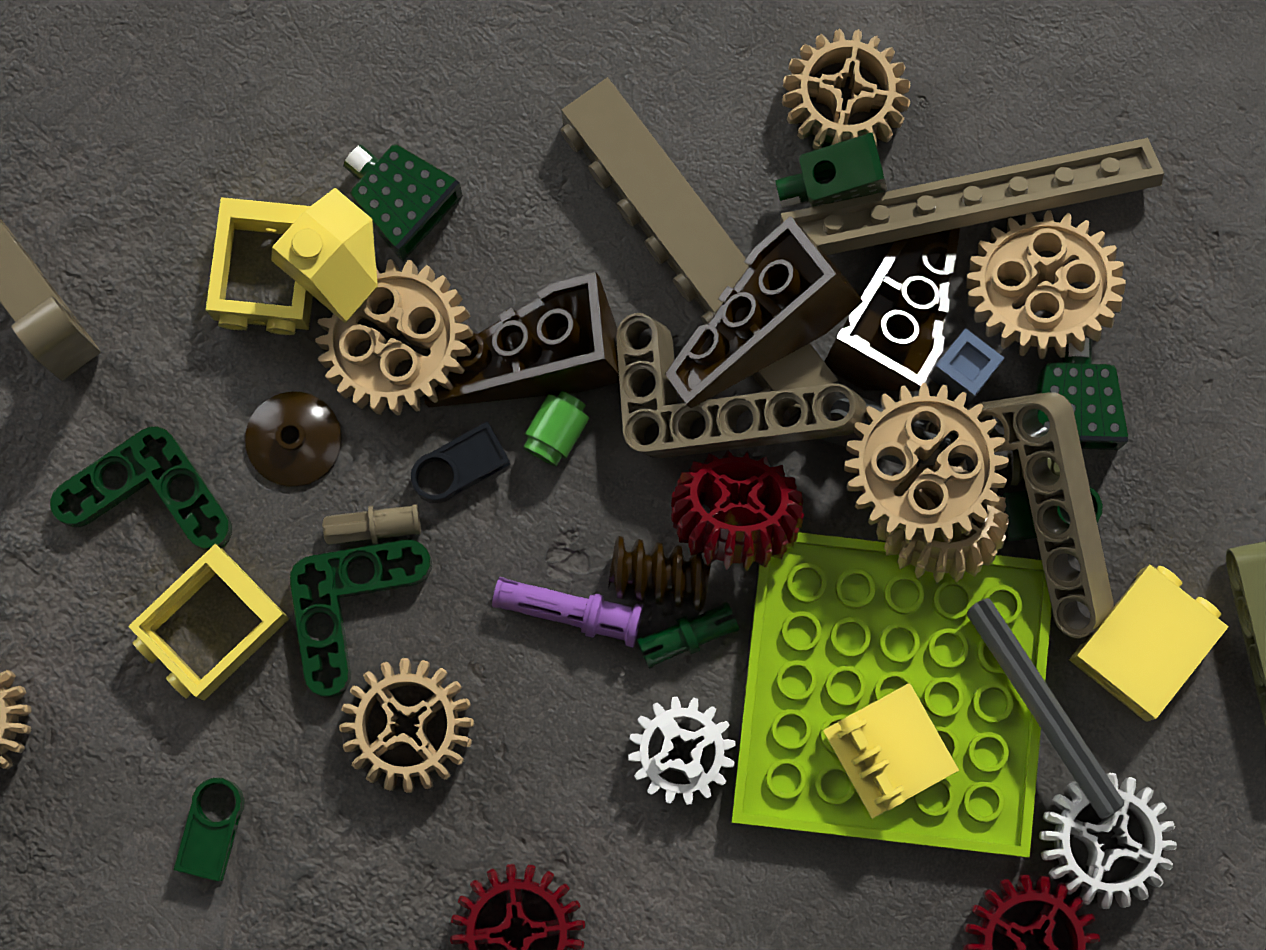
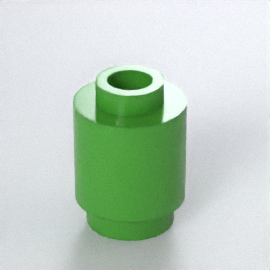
(556, 428)

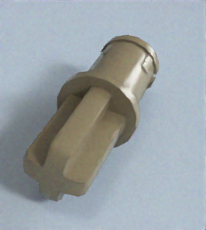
(371, 525)

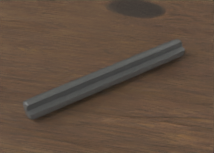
(1045, 708)

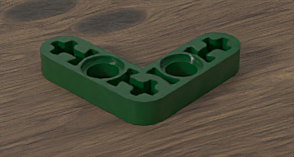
(140, 473)
(338, 586)

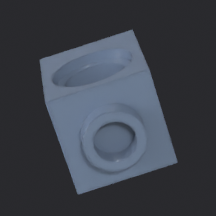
(966, 366)

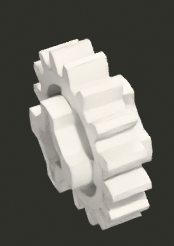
(670, 730)

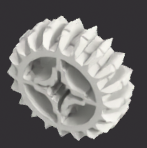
(1101, 861)

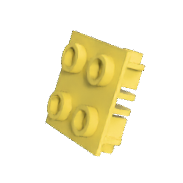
(890, 750)

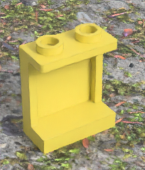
(1150, 642)

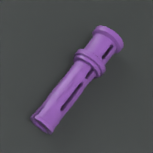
(591, 614)

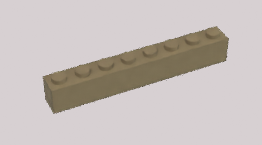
(673, 219)

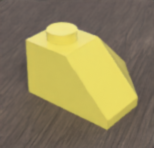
(331, 254)

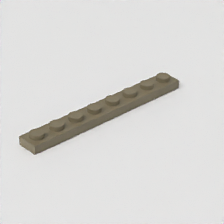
(980, 197)

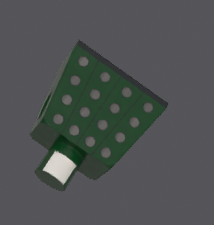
(850, 164)
(401, 195)
(1092, 394)

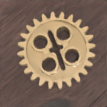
(1074, 310)
(372, 374)
(959, 493)

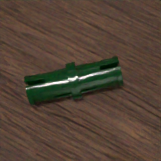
(688, 635)

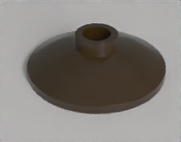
(297, 462)

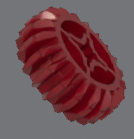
(737, 521)
(513, 887)
(1043, 922)

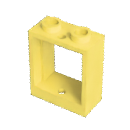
(236, 315)
(154, 647)

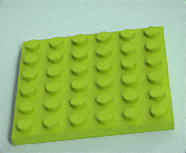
(847, 629)

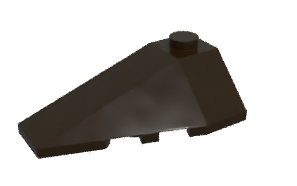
(773, 310)
(900, 324)
(543, 348)

